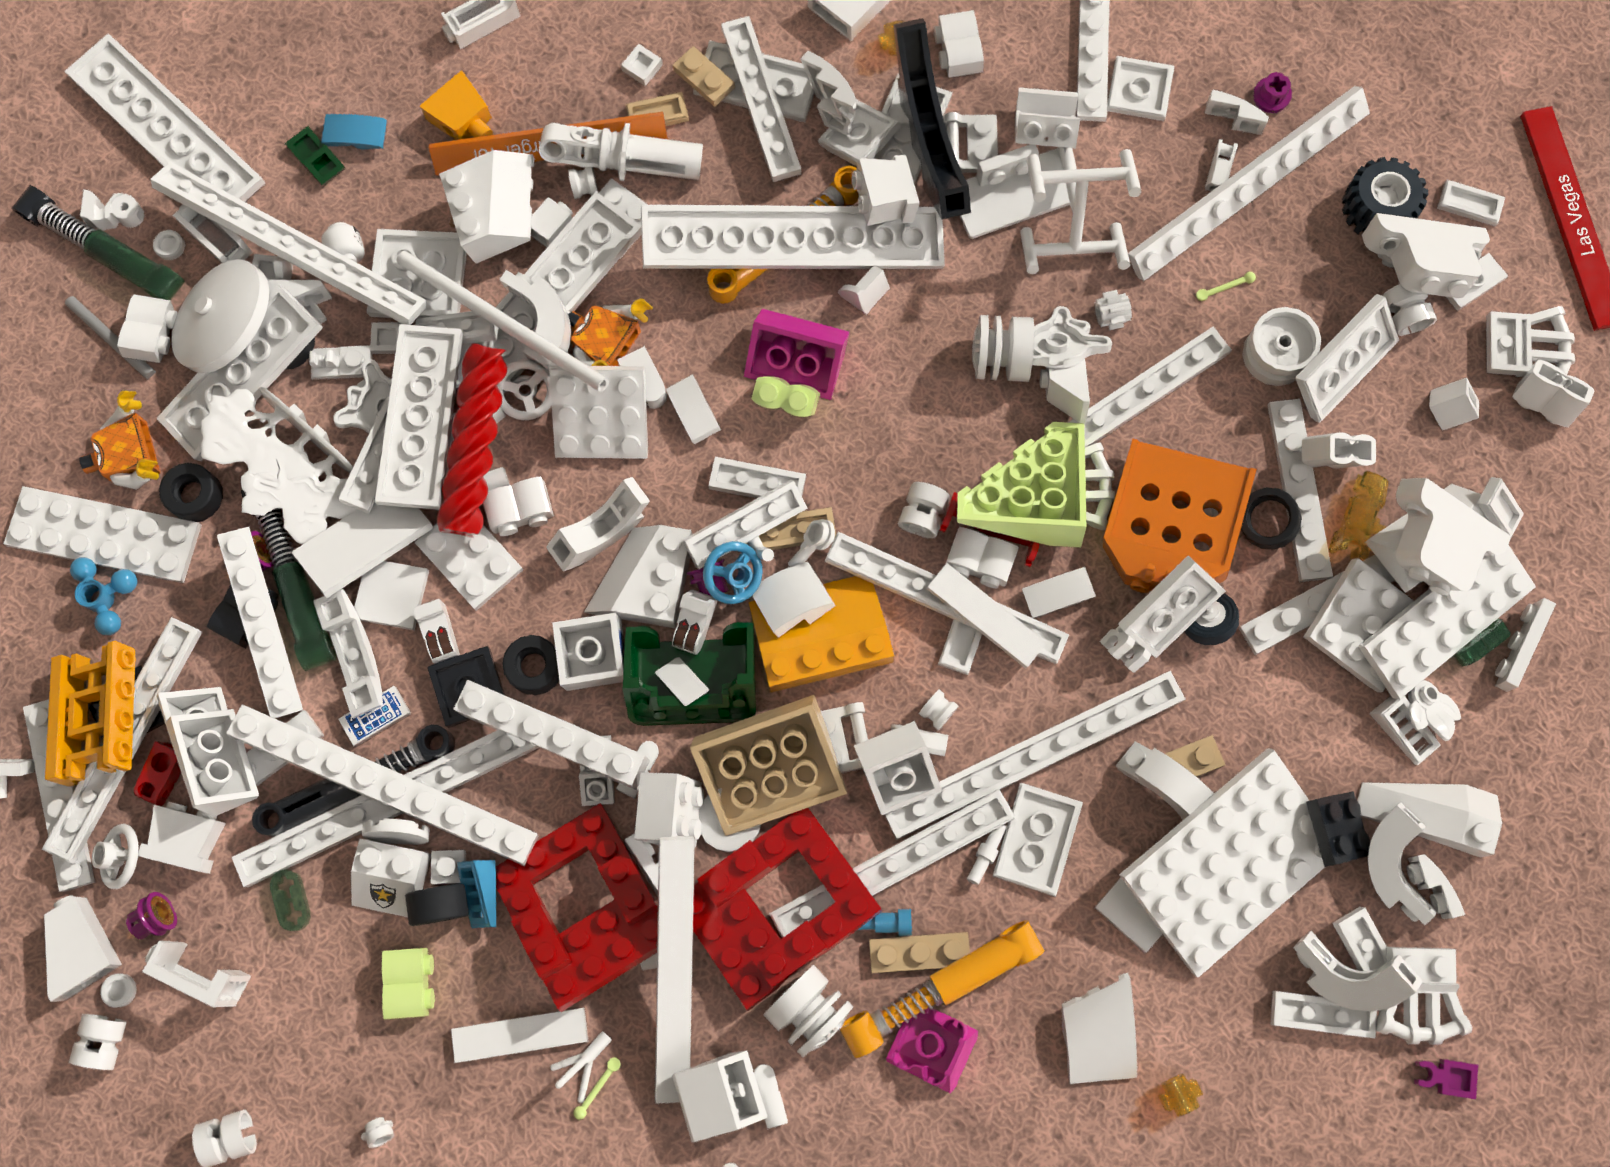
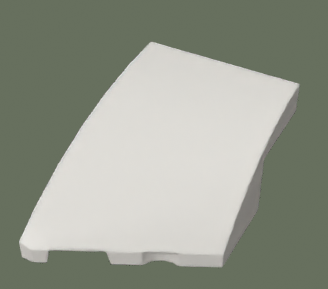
(836, 96)
(1101, 1034)

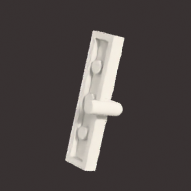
(747, 524)

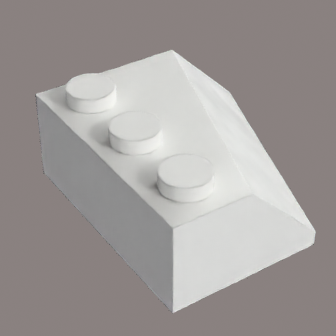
(491, 202)
(646, 577)

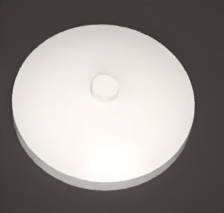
(220, 316)

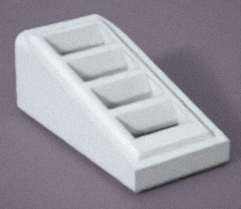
(1382, 716)

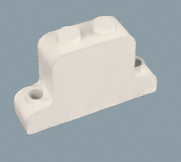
(1428, 253)
(1443, 537)

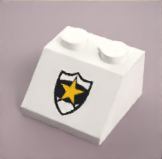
(385, 875)

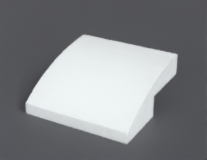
(791, 597)

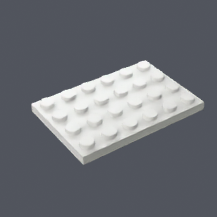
(1228, 863)

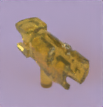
(1361, 516)

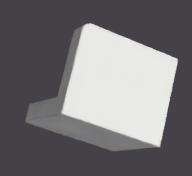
(1454, 404)

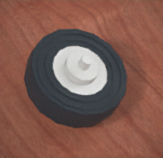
(1216, 623)

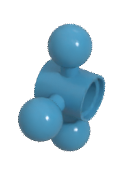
(122, 581)

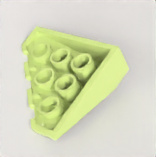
(1035, 493)

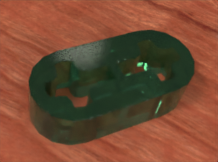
(1483, 643)
(282, 903)

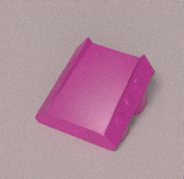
(933, 1048)

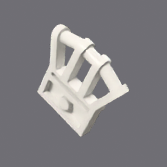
(1511, 337)
(1104, 495)
(1438, 972)

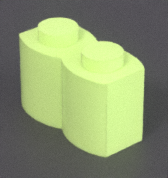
(777, 393)
(406, 983)

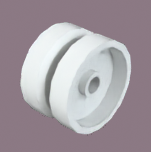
(1281, 346)

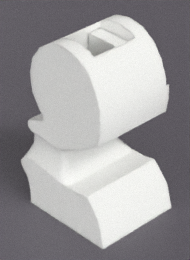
(119, 209)

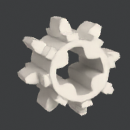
(1113, 310)

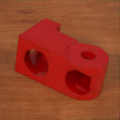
(158, 774)

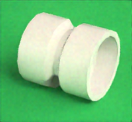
(1409, 310)
(924, 507)
(97, 1029)
(219, 1139)

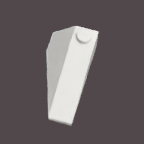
(1451, 812)

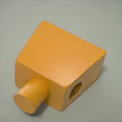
(458, 109)

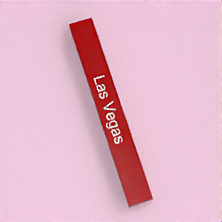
(1570, 212)

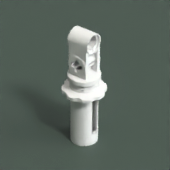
(620, 151)

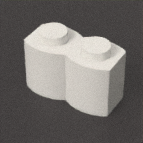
(960, 44)
(147, 329)
(1553, 393)
(1338, 450)
(518, 506)
(982, 557)

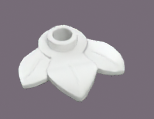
(1432, 710)

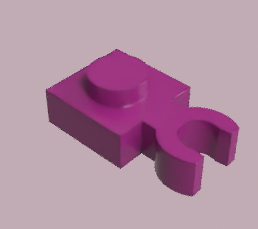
(1452, 1077)

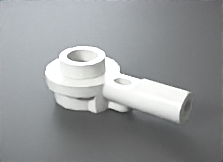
(817, 536)

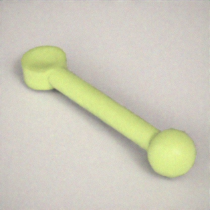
(1203, 294)
(580, 1111)

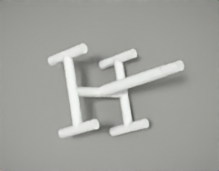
(1077, 189)

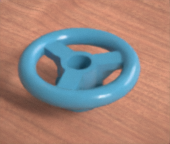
(744, 578)

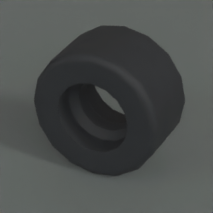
(204, 505)
(513, 659)
(436, 904)

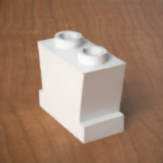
(885, 190)
(182, 837)

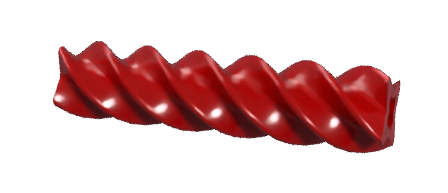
(472, 432)

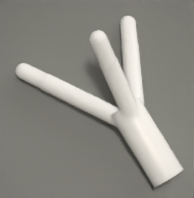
(585, 1058)

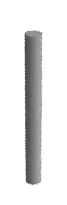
(106, 334)

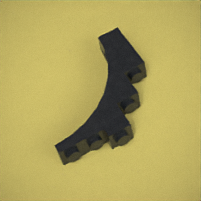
(929, 136)

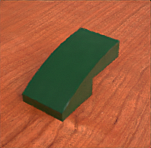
(315, 156)

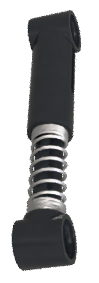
(328, 795)

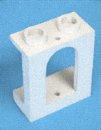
(1045, 115)
(220, 992)

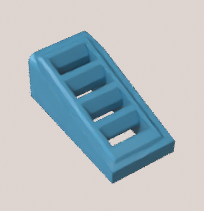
(480, 890)

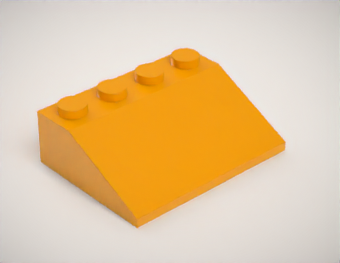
(836, 644)

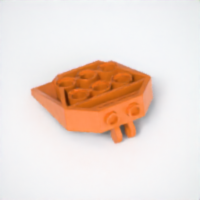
(1174, 476)

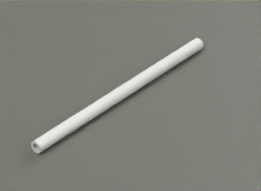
(503, 321)

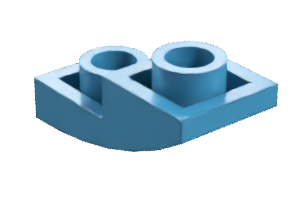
(354, 130)

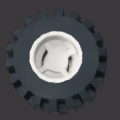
(1384, 189)

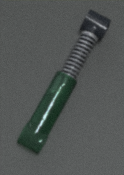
(152, 277)
(311, 641)

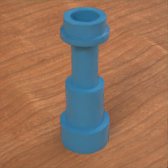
(895, 922)

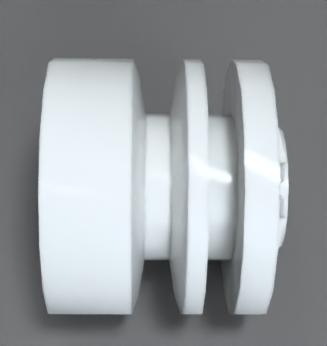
(1004, 348)
(808, 1011)

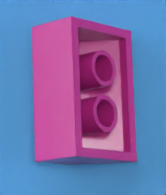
(796, 351)

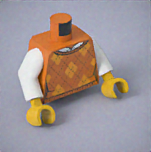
(606, 332)
(123, 447)

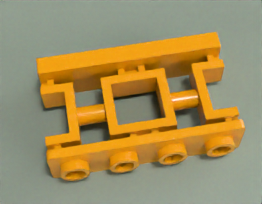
(70, 714)

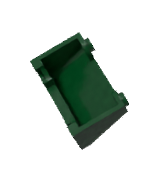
(721, 664)

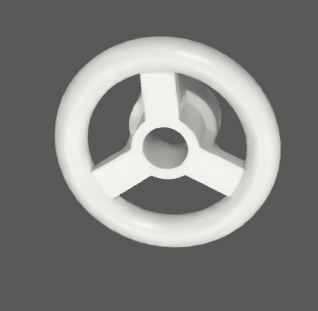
(532, 381)
(111, 855)

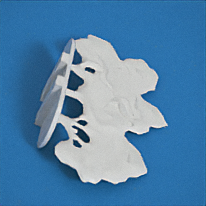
(276, 472)

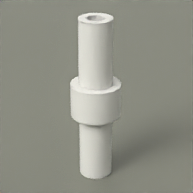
(986, 855)

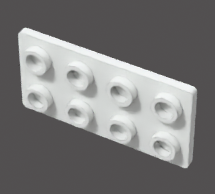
(1004, 194)

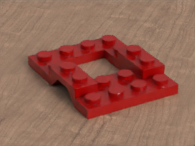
(738, 932)
(601, 943)

